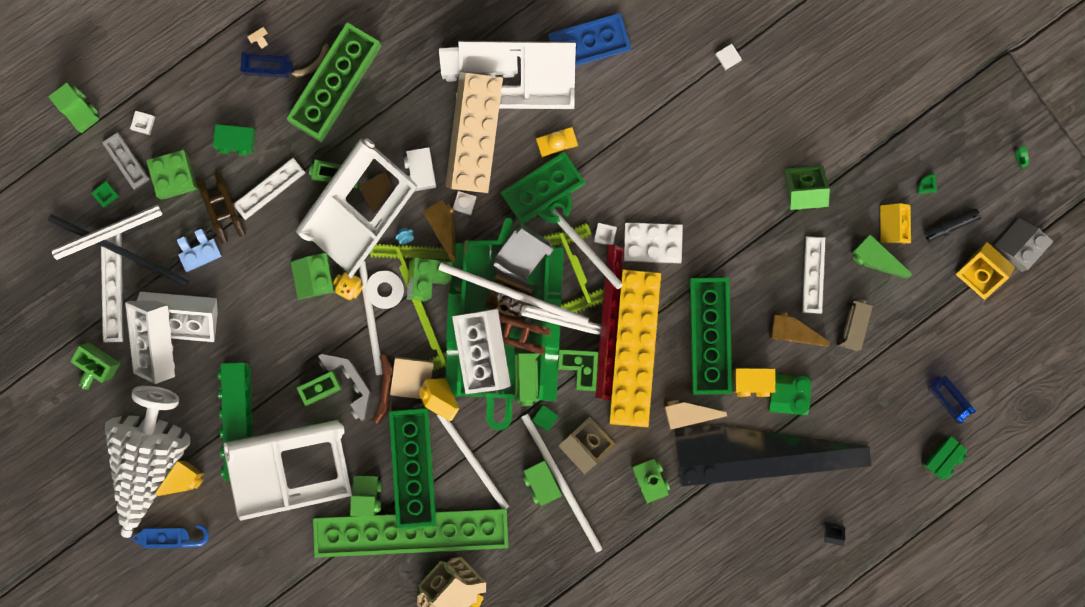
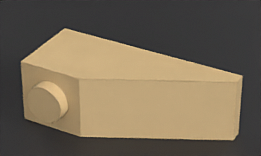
(687, 414)

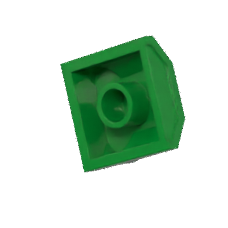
(791, 394)

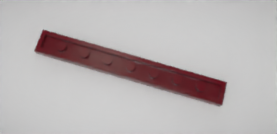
(609, 325)

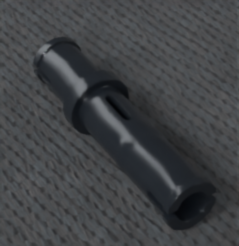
(944, 229)

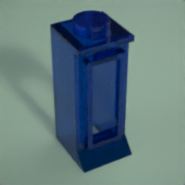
(285, 67)
(967, 407)

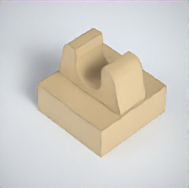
(258, 36)

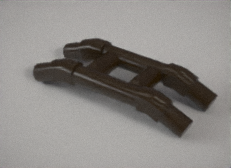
(216, 219)

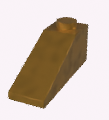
(443, 224)
(792, 330)

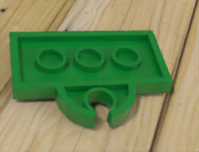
(544, 191)

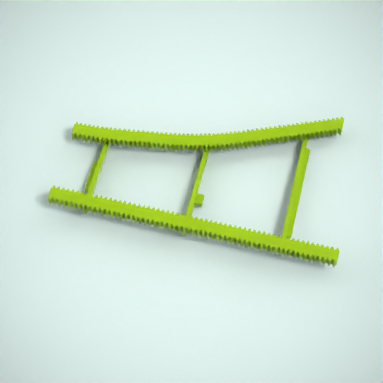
(561, 238)

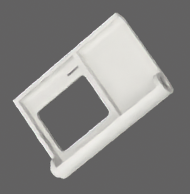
(545, 72)
(338, 225)
(259, 474)

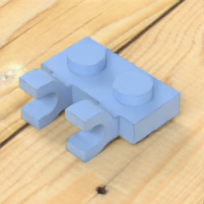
(199, 255)

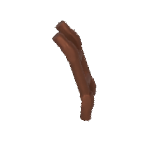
(526, 328)
(385, 389)

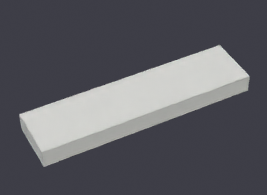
(269, 188)
(813, 275)

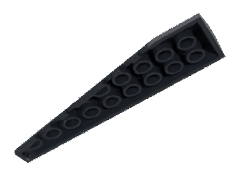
(734, 454)

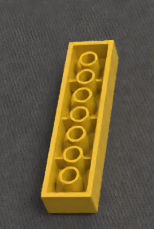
(635, 348)

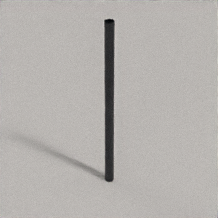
(121, 251)

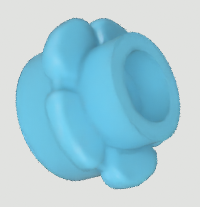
(404, 236)

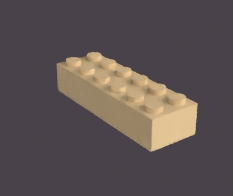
(473, 132)

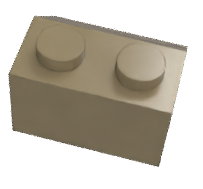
(587, 445)

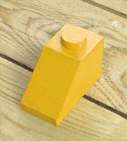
(439, 398)

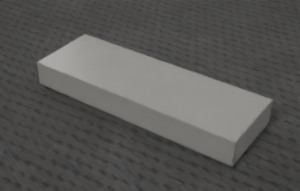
(126, 160)

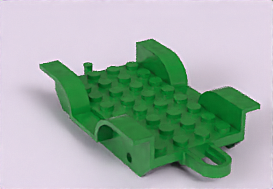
(468, 297)

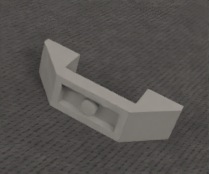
(360, 406)

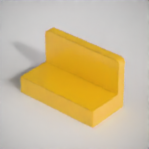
(895, 223)

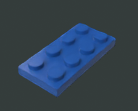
(595, 39)

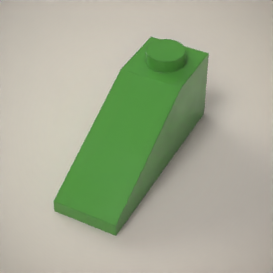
(875, 256)

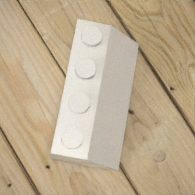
(476, 64)
(188, 315)
(150, 340)
(481, 351)

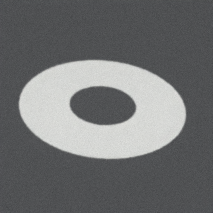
(384, 302)

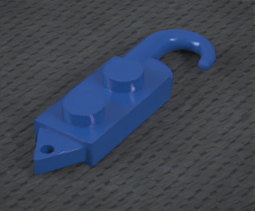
(170, 538)

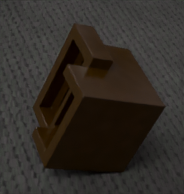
(377, 190)

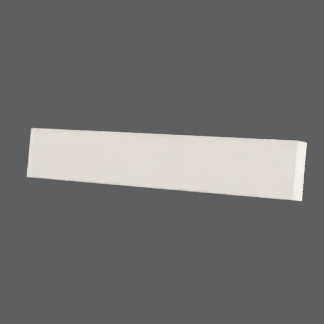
(112, 292)

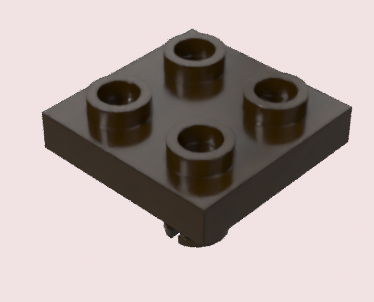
(505, 304)

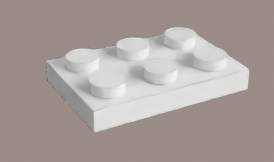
(653, 243)

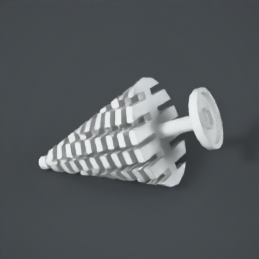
(142, 454)

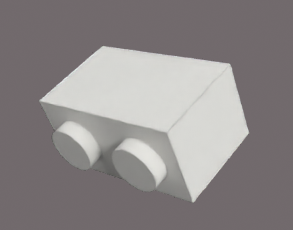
(421, 168)

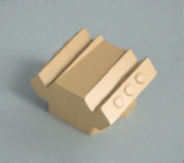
(450, 585)

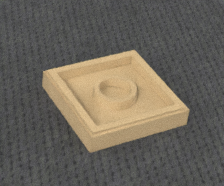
(409, 376)

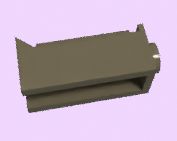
(856, 325)

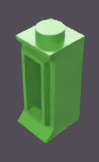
(315, 171)
(526, 379)

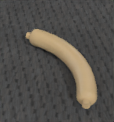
(314, 66)

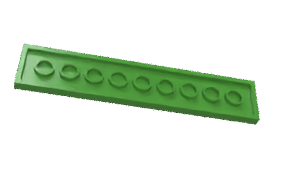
(380, 536)

